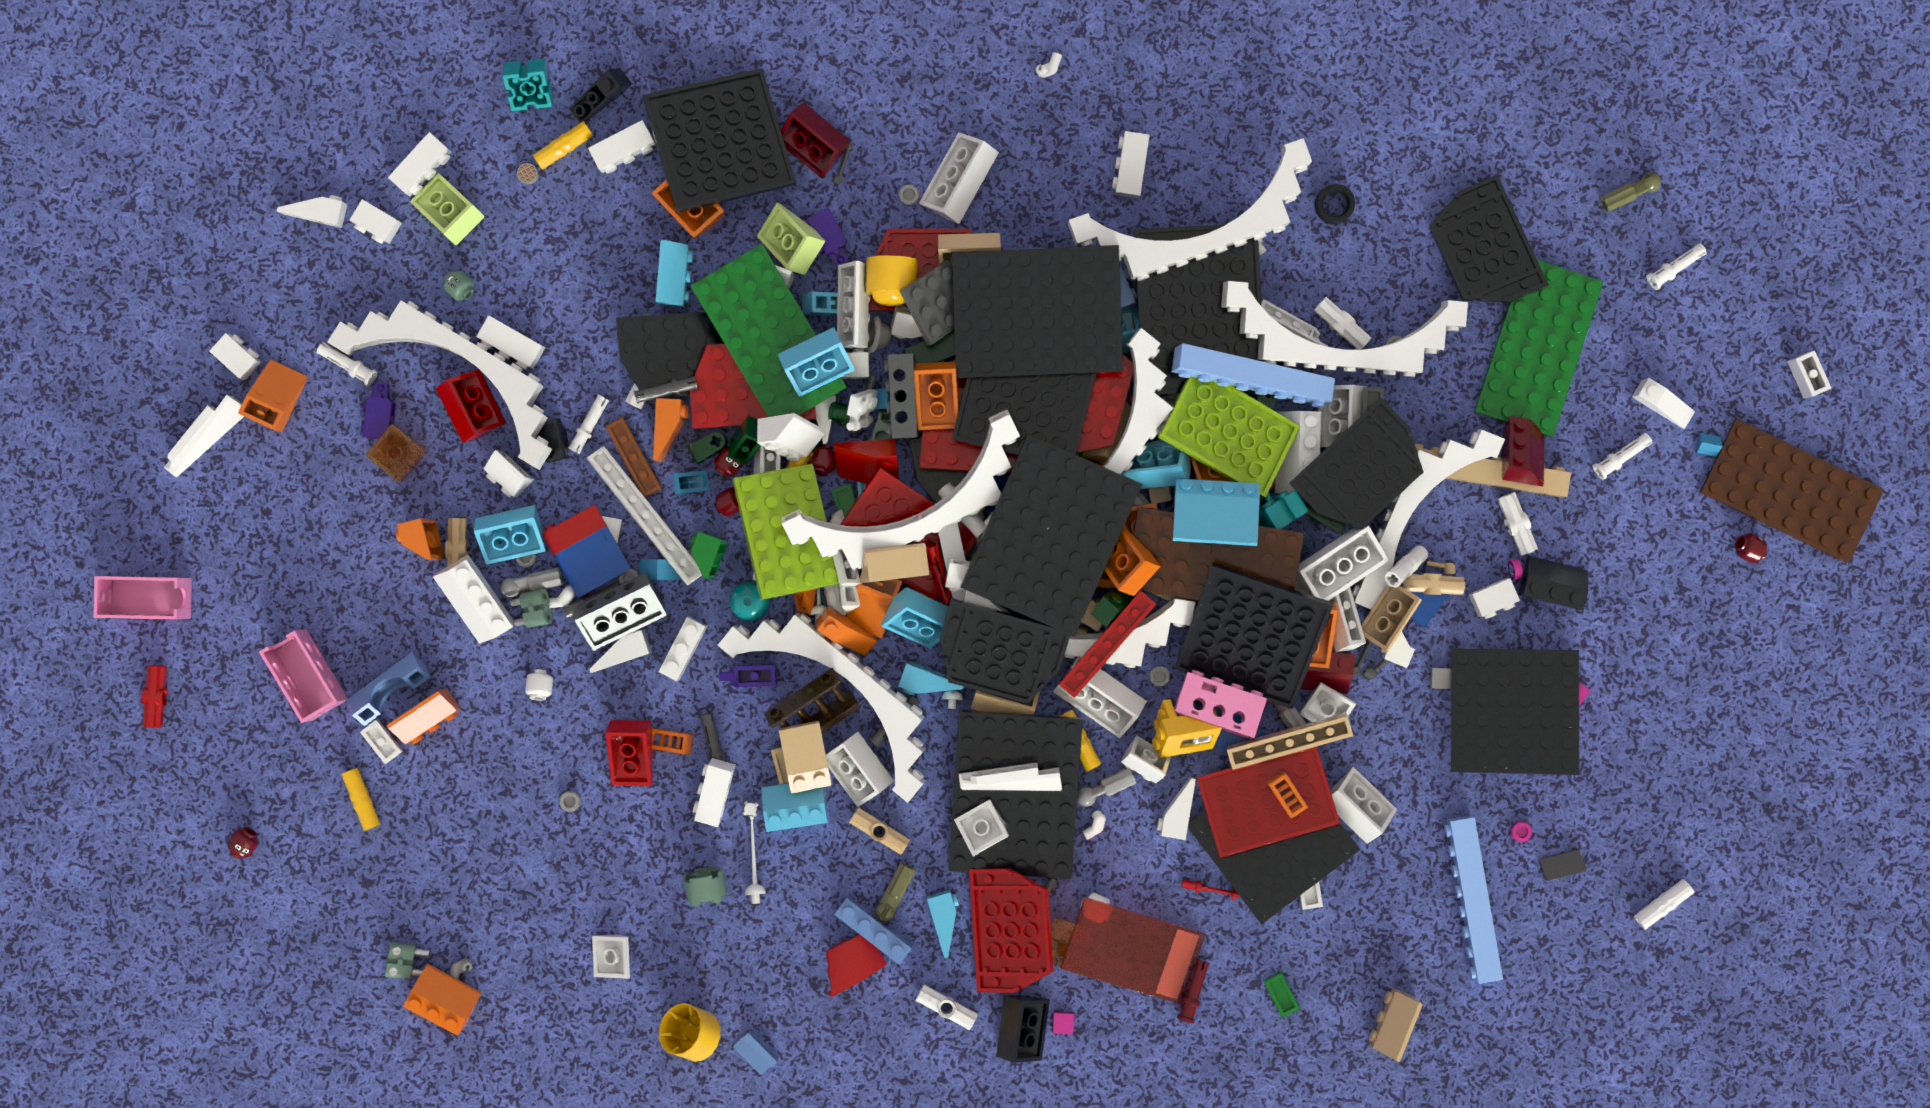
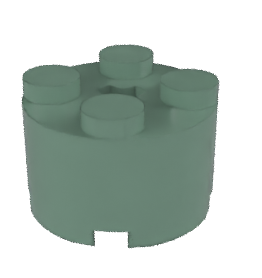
(705, 885)

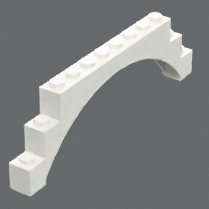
(1264, 216)
(411, 325)
(1282, 345)
(1147, 407)
(1452, 458)
(968, 497)
(1151, 629)
(892, 709)

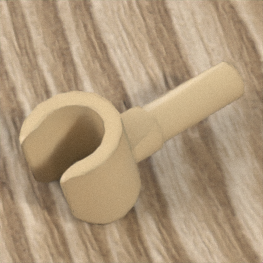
(1449, 568)

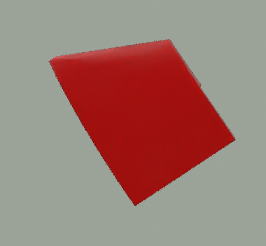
(851, 963)

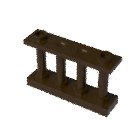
(812, 692)

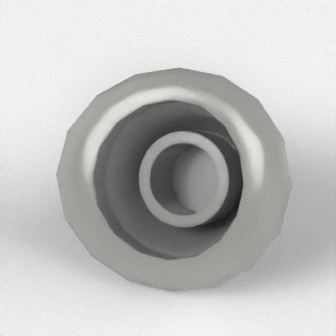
(879, 335)

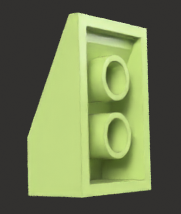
(447, 209)
(790, 239)

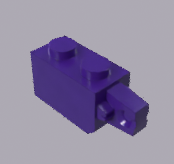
(830, 231)
(378, 411)
(751, 675)

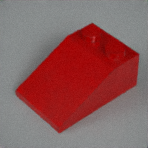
(863, 458)
(630, 752)

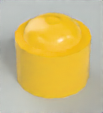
(887, 276)
(689, 1032)

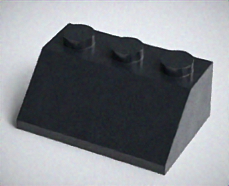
(1554, 583)
(1022, 1028)

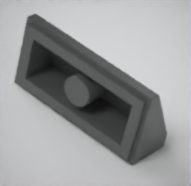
(1562, 865)

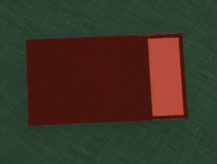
(1132, 950)

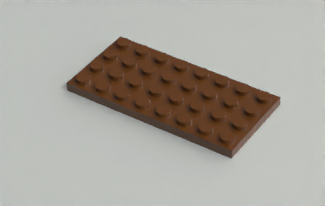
(1792, 491)
(1188, 563)

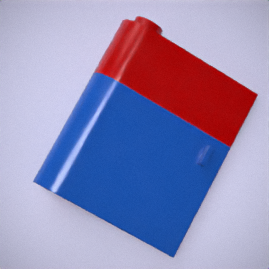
(586, 551)

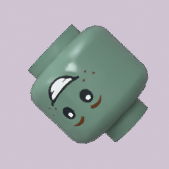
(458, 285)

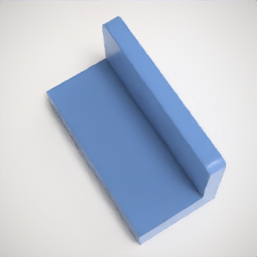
(755, 1052)

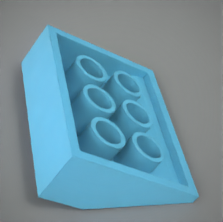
(1216, 512)

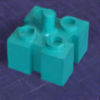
(528, 84)
(1281, 509)

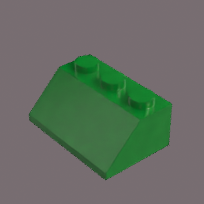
(707, 553)

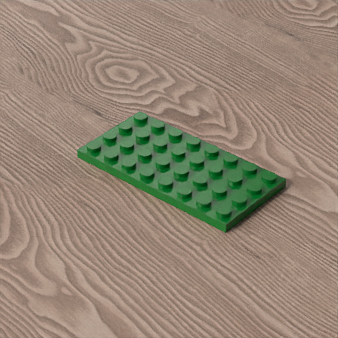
(758, 322)
(1539, 350)

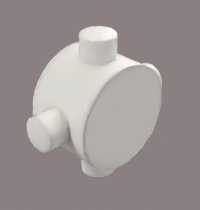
(750, 808)

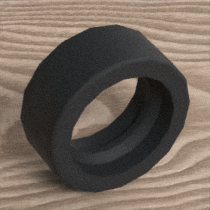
(1346, 192)

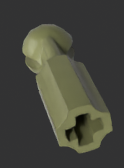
(1649, 183)
(899, 883)

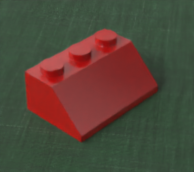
(470, 405)

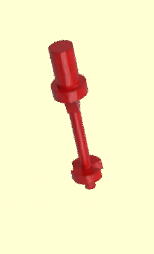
(1197, 886)

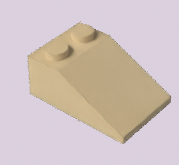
(804, 756)

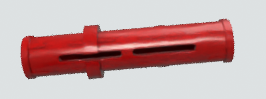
(933, 551)

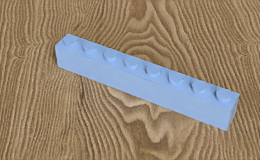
(1253, 375)
(1474, 899)

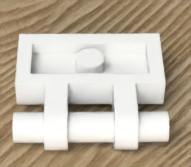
(859, 408)

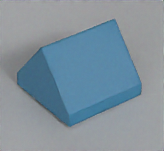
(1709, 445)

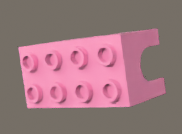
(142, 597)
(305, 675)
(1228, 698)

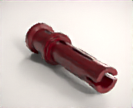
(1191, 1001)

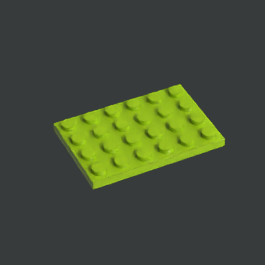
(1229, 432)
(776, 562)

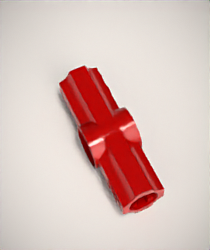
(154, 696)

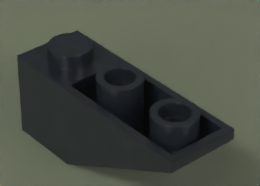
(600, 94)

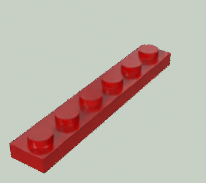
(1107, 644)

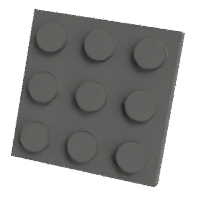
(932, 302)

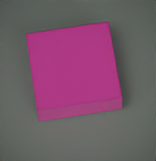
(1063, 1023)

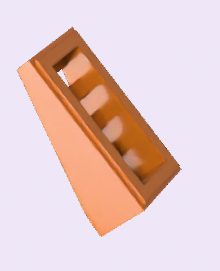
(686, 745)
(1280, 777)

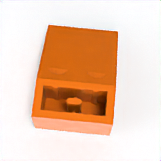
(273, 396)
(874, 603)

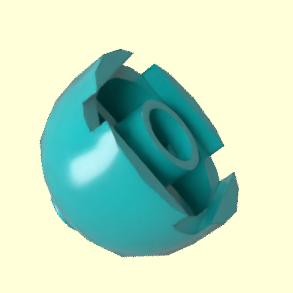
(746, 602)

